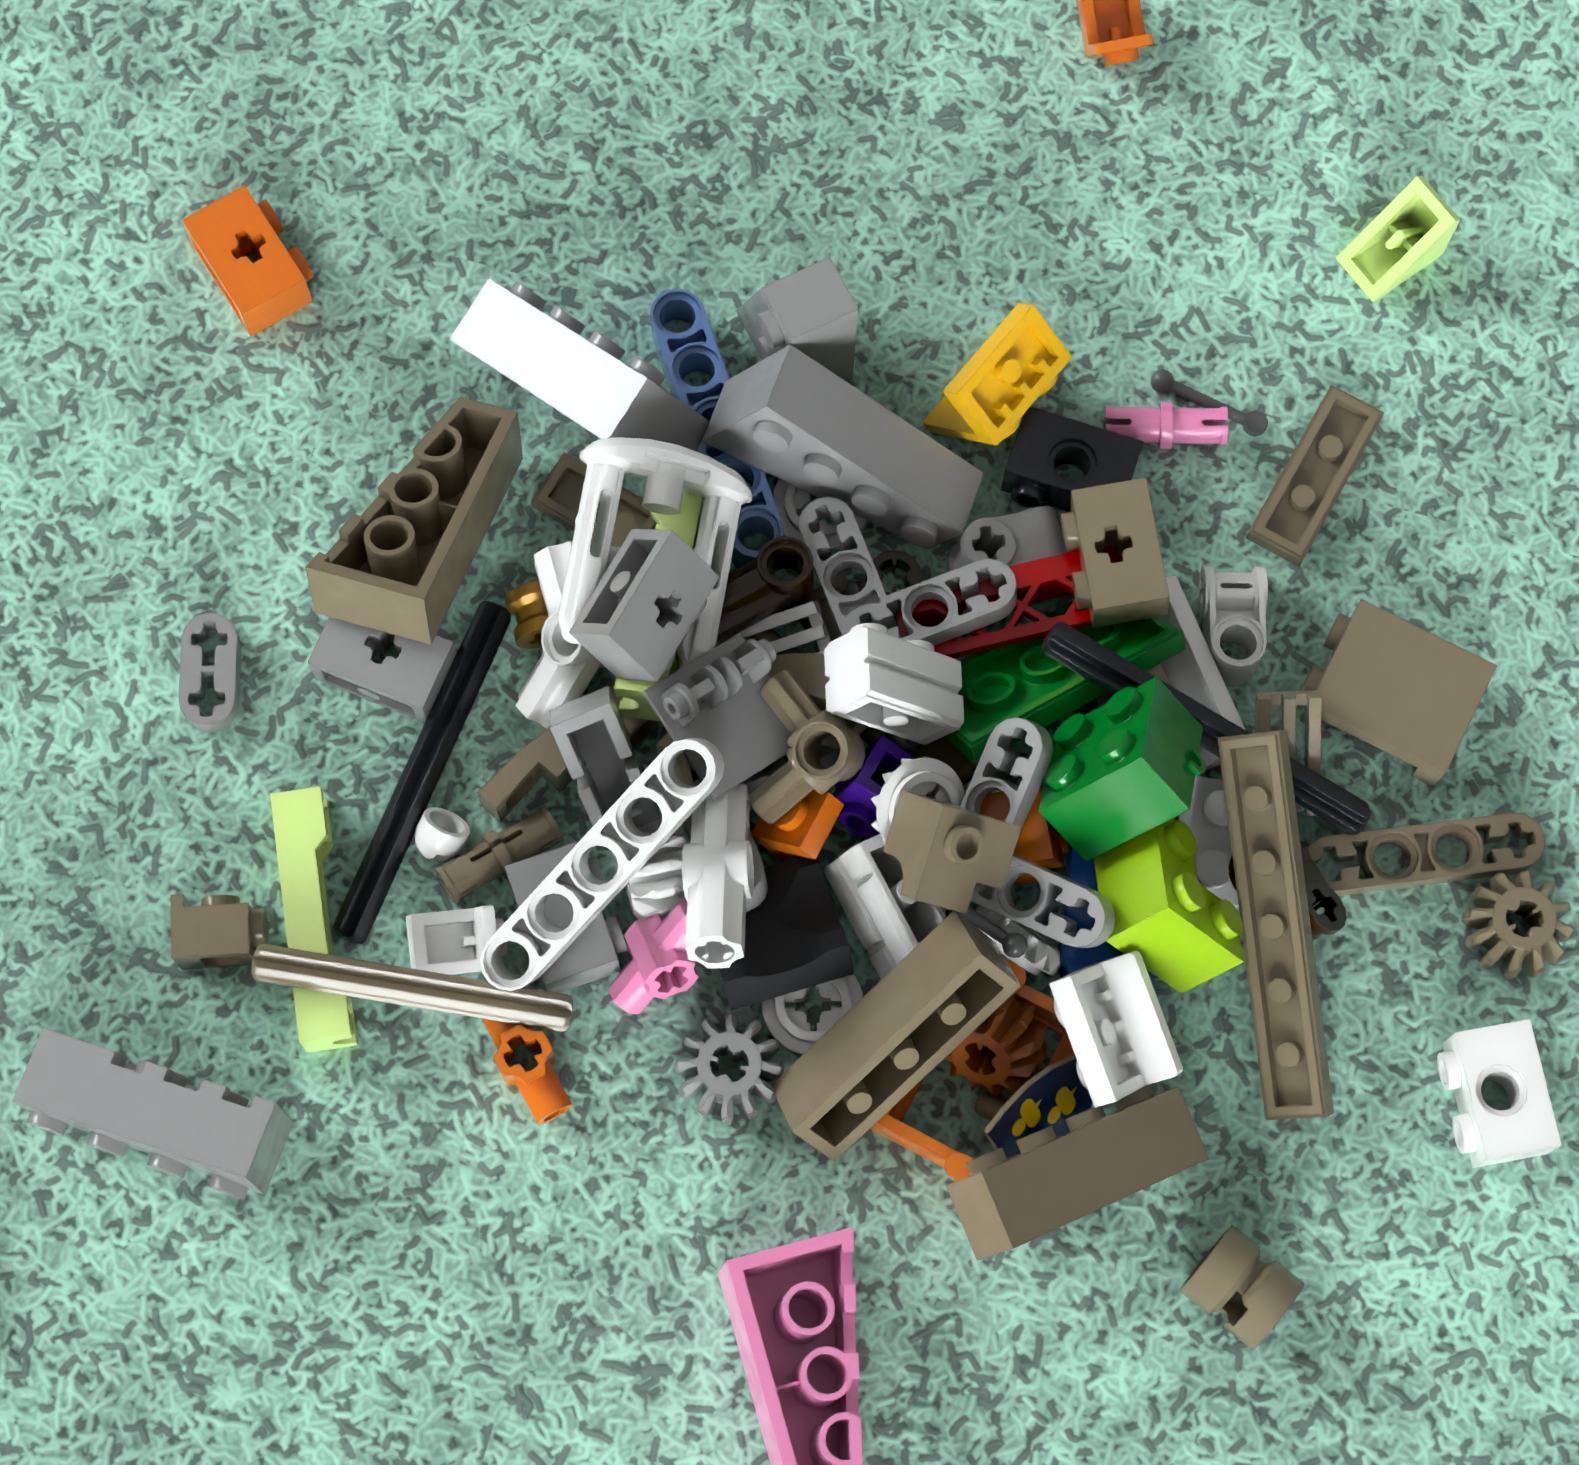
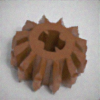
(1002, 1049)

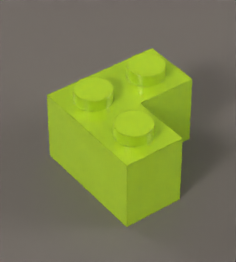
(1165, 910)

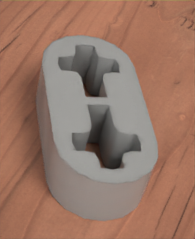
(224, 672)

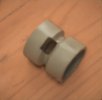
(1242, 1287)

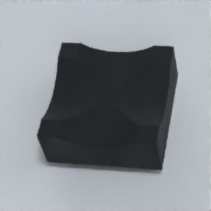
(789, 937)

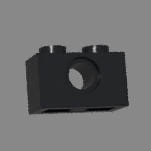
(1054, 440)

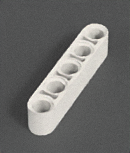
(578, 884)

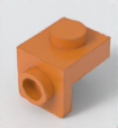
(1113, 29)
(801, 828)

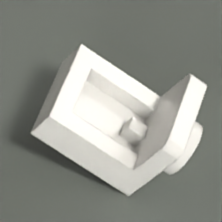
(451, 939)

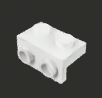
(1115, 1027)

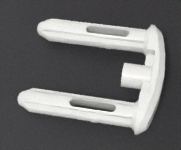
(668, 472)

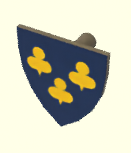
(1038, 1104)

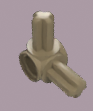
(808, 729)

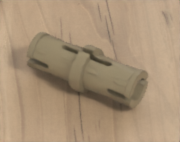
(498, 850)

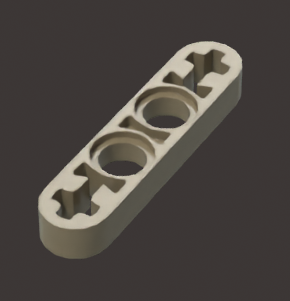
(1420, 849)

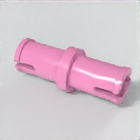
(1169, 424)

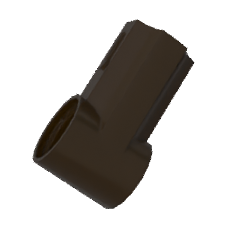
(756, 595)

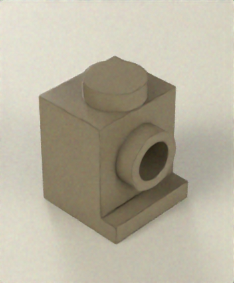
(216, 933)

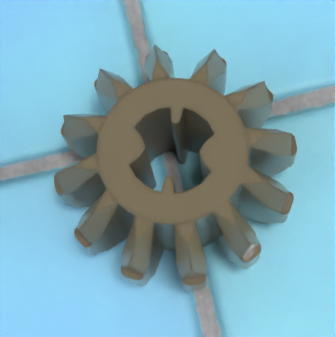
(1517, 951)

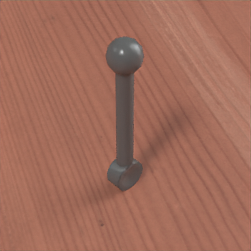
(1253, 423)
(1013, 944)

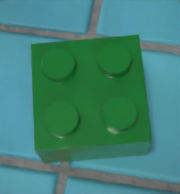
(1122, 769)

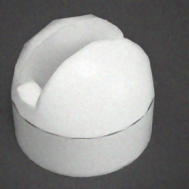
(440, 834)

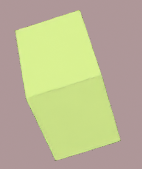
(1400, 240)

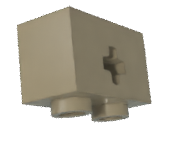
(1124, 518)

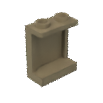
(1399, 688)

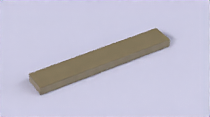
(1276, 925)

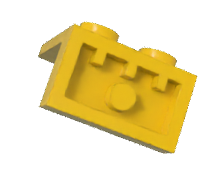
(1001, 380)

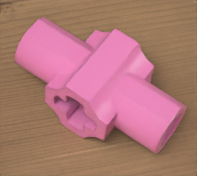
(657, 963)

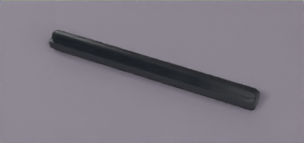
(1115, 673)
(422, 773)

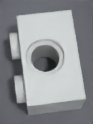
(1511, 1058)

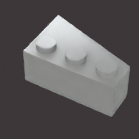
(809, 313)

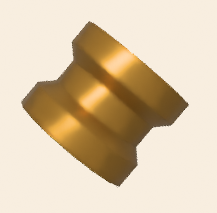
(530, 612)

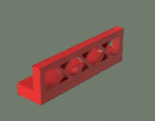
(1035, 583)

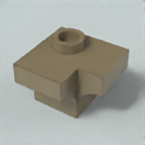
(948, 850)

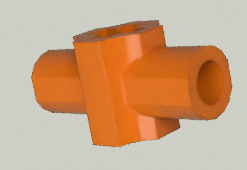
(538, 1086)

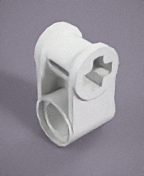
(1234, 612)

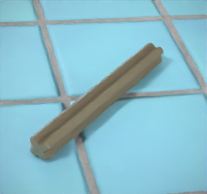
(411, 987)

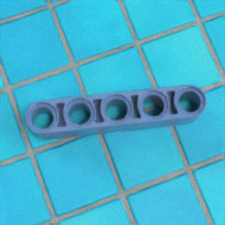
(694, 352)

